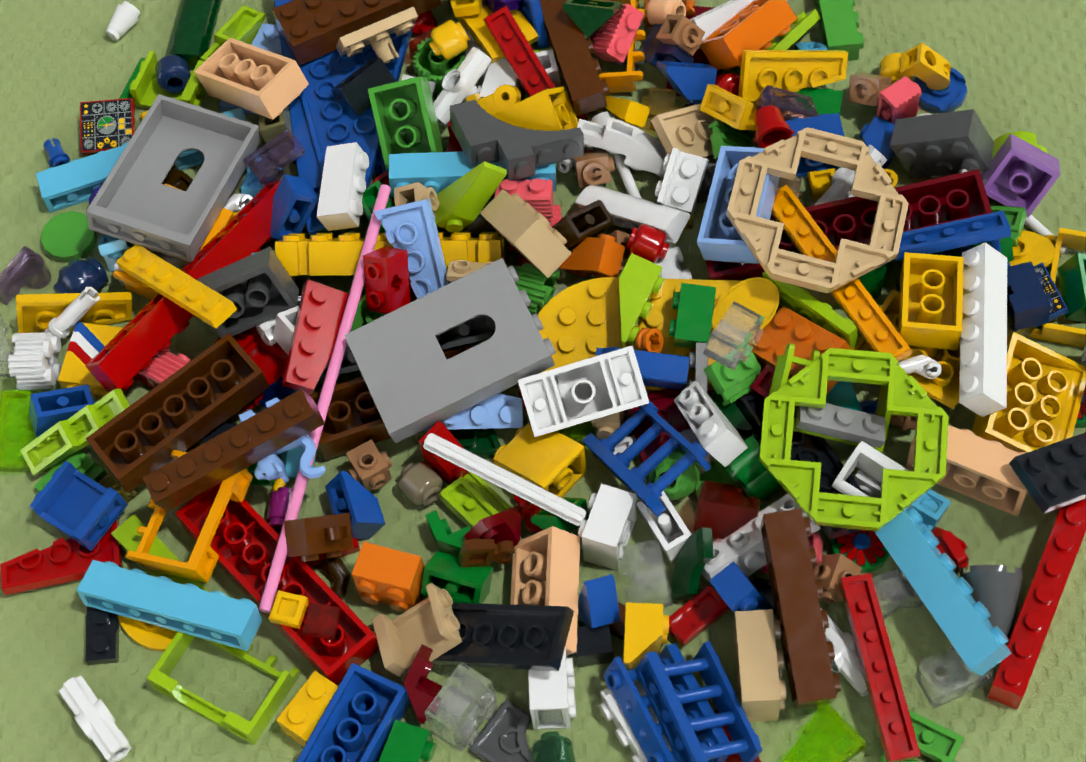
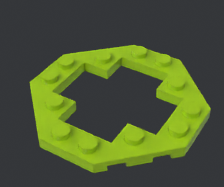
(802, 478)

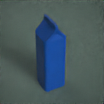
(659, 368)

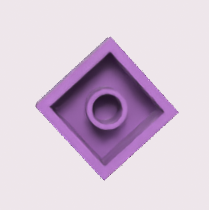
(1020, 174)

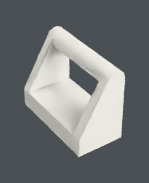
(867, 460)

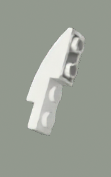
(619, 137)

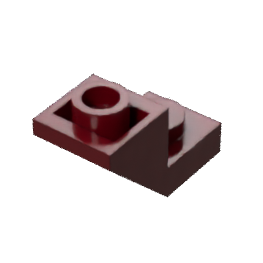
(418, 686)

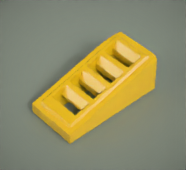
(628, 110)

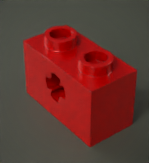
(386, 279)

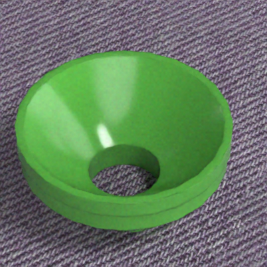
(684, 483)

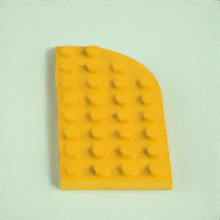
(589, 319)

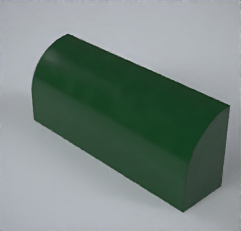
(193, 29)

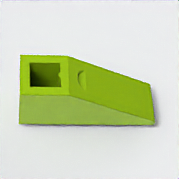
(636, 286)

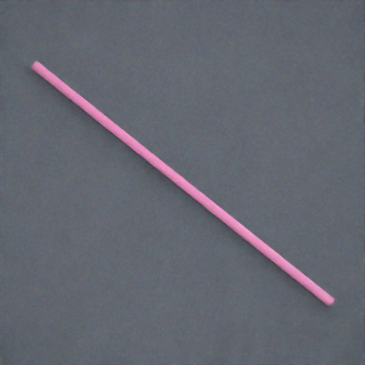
(325, 398)

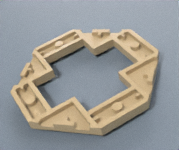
(852, 257)

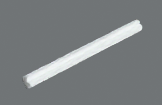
(505, 479)

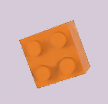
(388, 577)

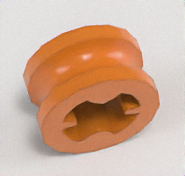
(649, 340)

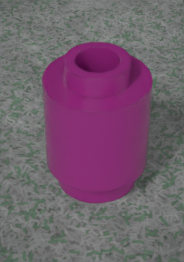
(278, 507)

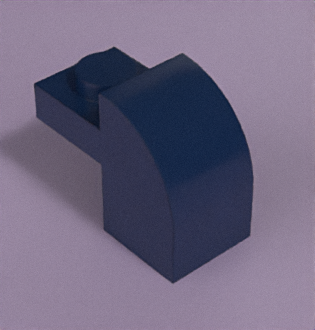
(657, 51)

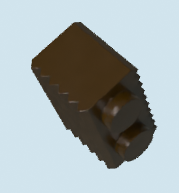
(584, 223)

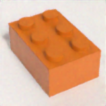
(747, 30)
(804, 334)

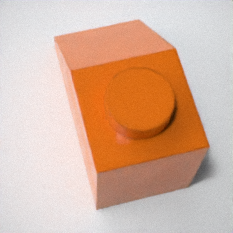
(595, 257)

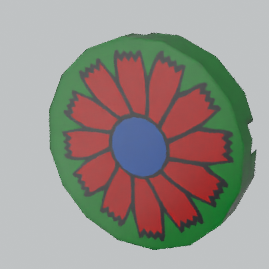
(862, 548)

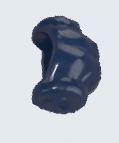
(79, 275)

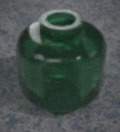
(553, 748)

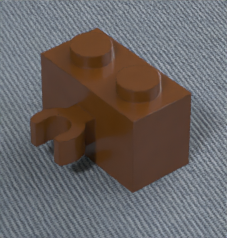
(318, 535)

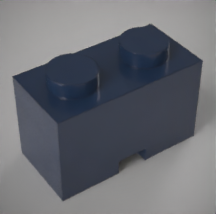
(1027, 297)

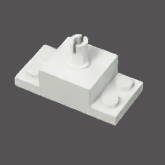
(583, 391)

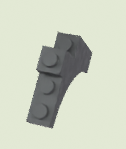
(514, 147)

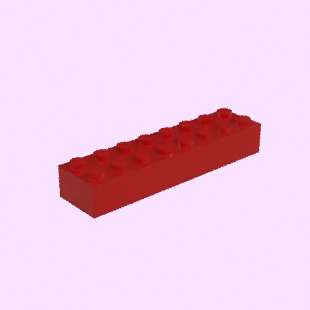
(246, 555)

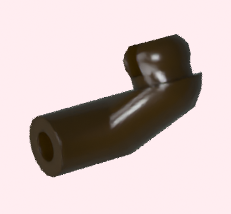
(340, 574)

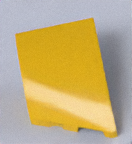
(483, 37)

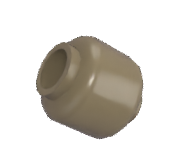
(420, 483)

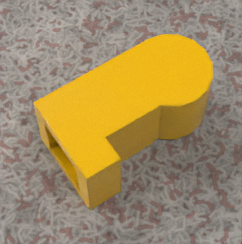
(927, 66)
(502, 98)

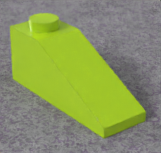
(467, 196)

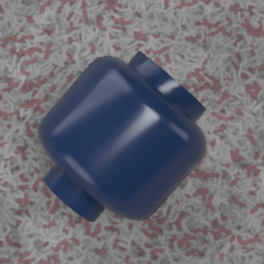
(172, 74)

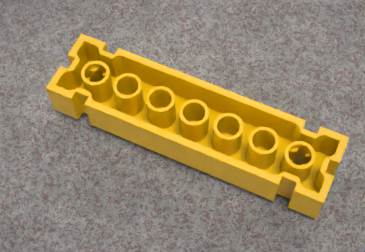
(340, 256)

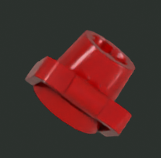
(952, 546)

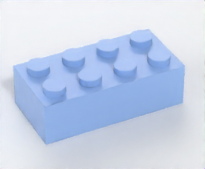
(717, 235)

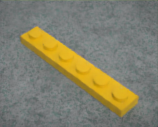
(176, 286)

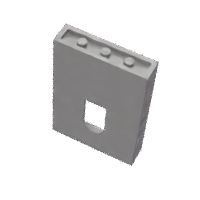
(160, 217)
(409, 369)

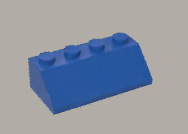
(357, 719)

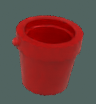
(770, 126)

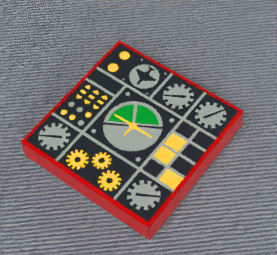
(106, 124)

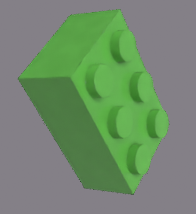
(405, 118)

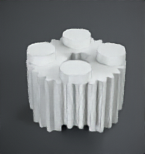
(35, 360)

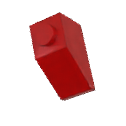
(446, 470)

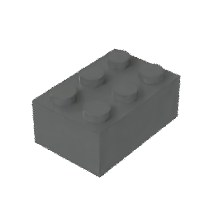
(942, 143)
(256, 287)

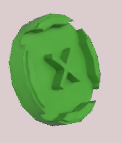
(68, 236)

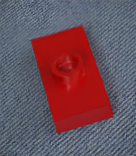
(697, 615)

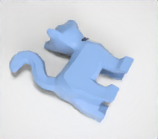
(272, 466)

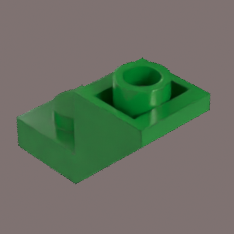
(445, 540)

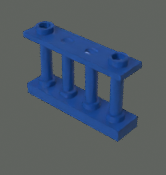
(956, 234)
(635, 478)
(635, 707)
(681, 729)

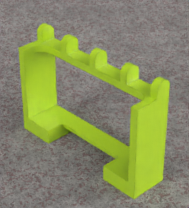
(781, 377)
(232, 722)

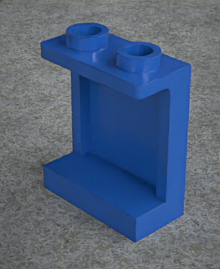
(78, 505)

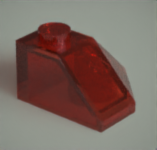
(724, 509)

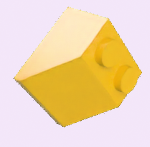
(644, 631)
(307, 708)

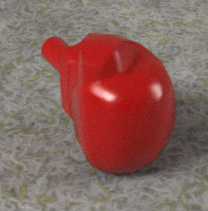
(424, 22)

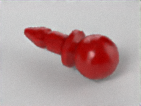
(528, 511)

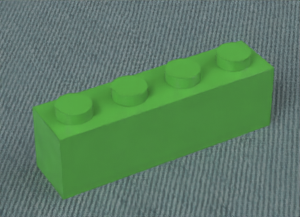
(839, 26)

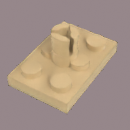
(378, 36)
(685, 130)

